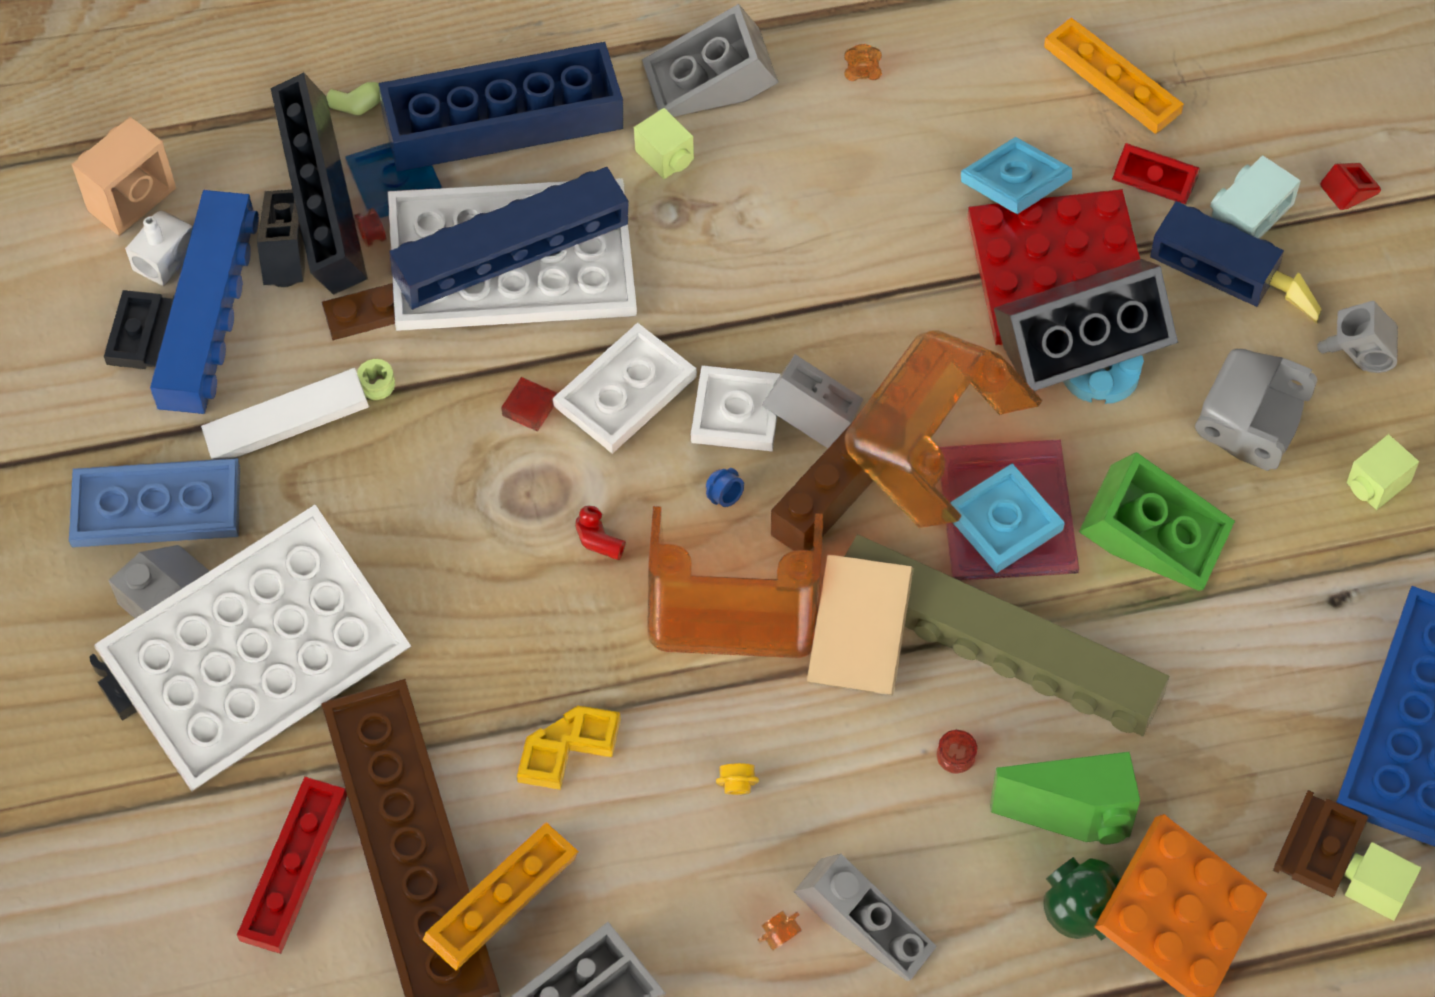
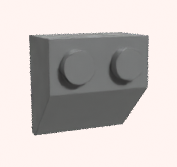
(154, 577)

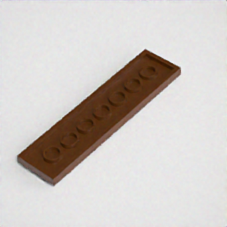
(404, 836)

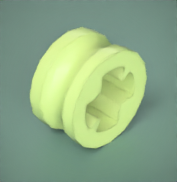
(381, 388)

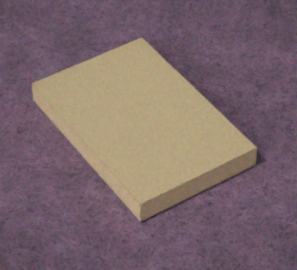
(860, 624)

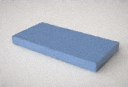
(154, 502)

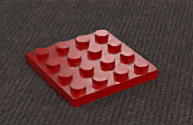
(1048, 244)

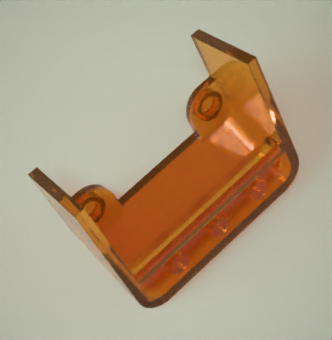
(898, 421)
(732, 612)

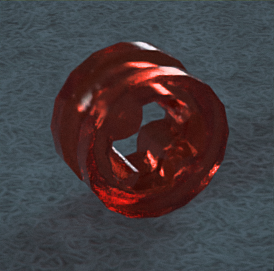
(370, 227)
(950, 763)

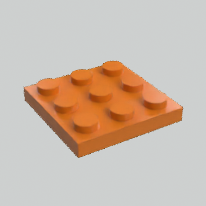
(1181, 910)

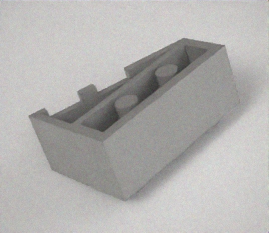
(595, 968)

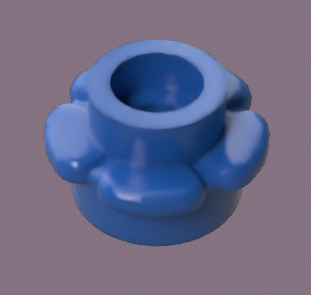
(724, 487)

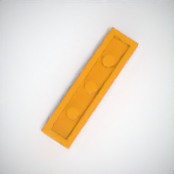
(1113, 75)
(500, 896)

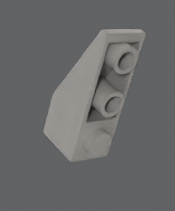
(864, 915)

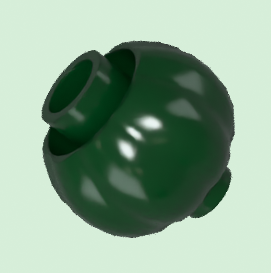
(1079, 896)

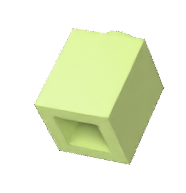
(664, 143)
(1382, 472)
(1380, 880)

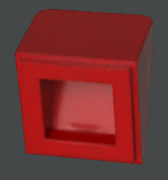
(1349, 185)

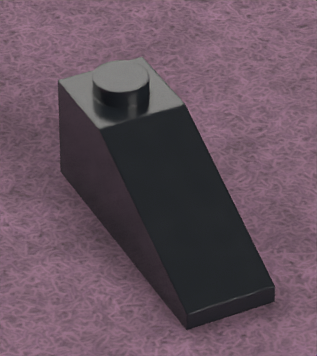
(280, 240)

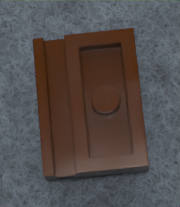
(1320, 844)

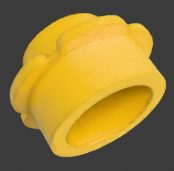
(737, 778)

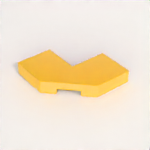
(579, 730)

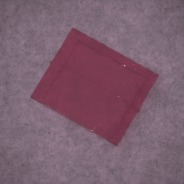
(1045, 470)

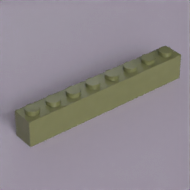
(1025, 645)

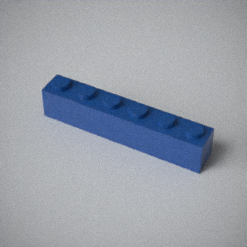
(204, 302)

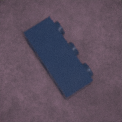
(1216, 253)

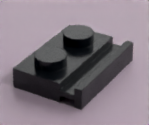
(138, 330)

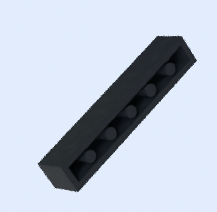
(318, 184)

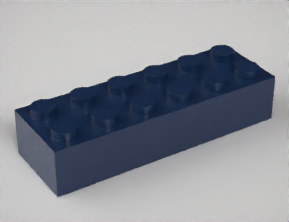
(501, 106)

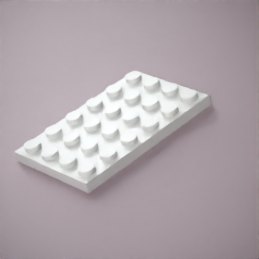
(569, 285)
(252, 647)

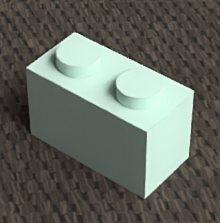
(1256, 198)

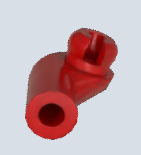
(593, 535)

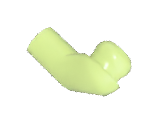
(357, 101)

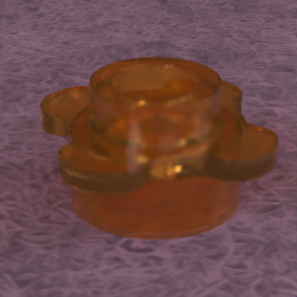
(863, 54)
(780, 929)

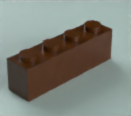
(824, 489)

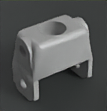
(1255, 406)

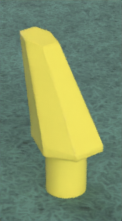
(1298, 294)

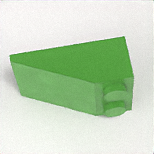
(1156, 522)
(1072, 797)

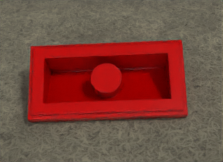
(1156, 173)

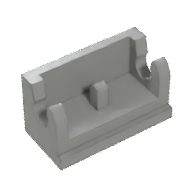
(812, 401)

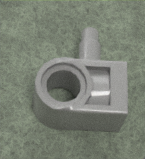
(1366, 337)

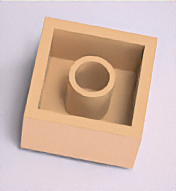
(124, 175)

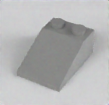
(711, 65)

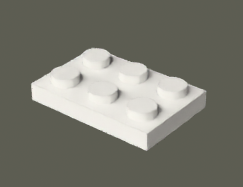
(625, 387)

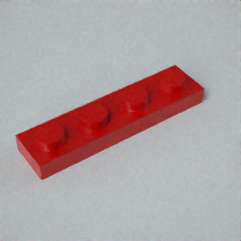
(292, 865)

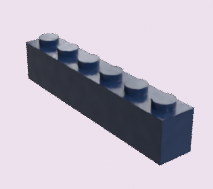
(509, 237)

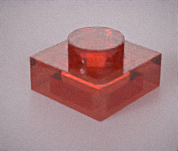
(528, 404)

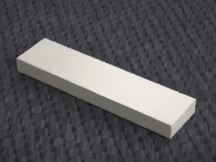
(285, 416)

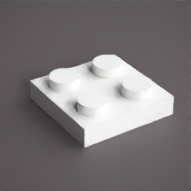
(731, 409)

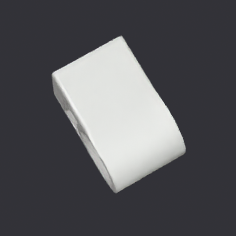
(159, 247)

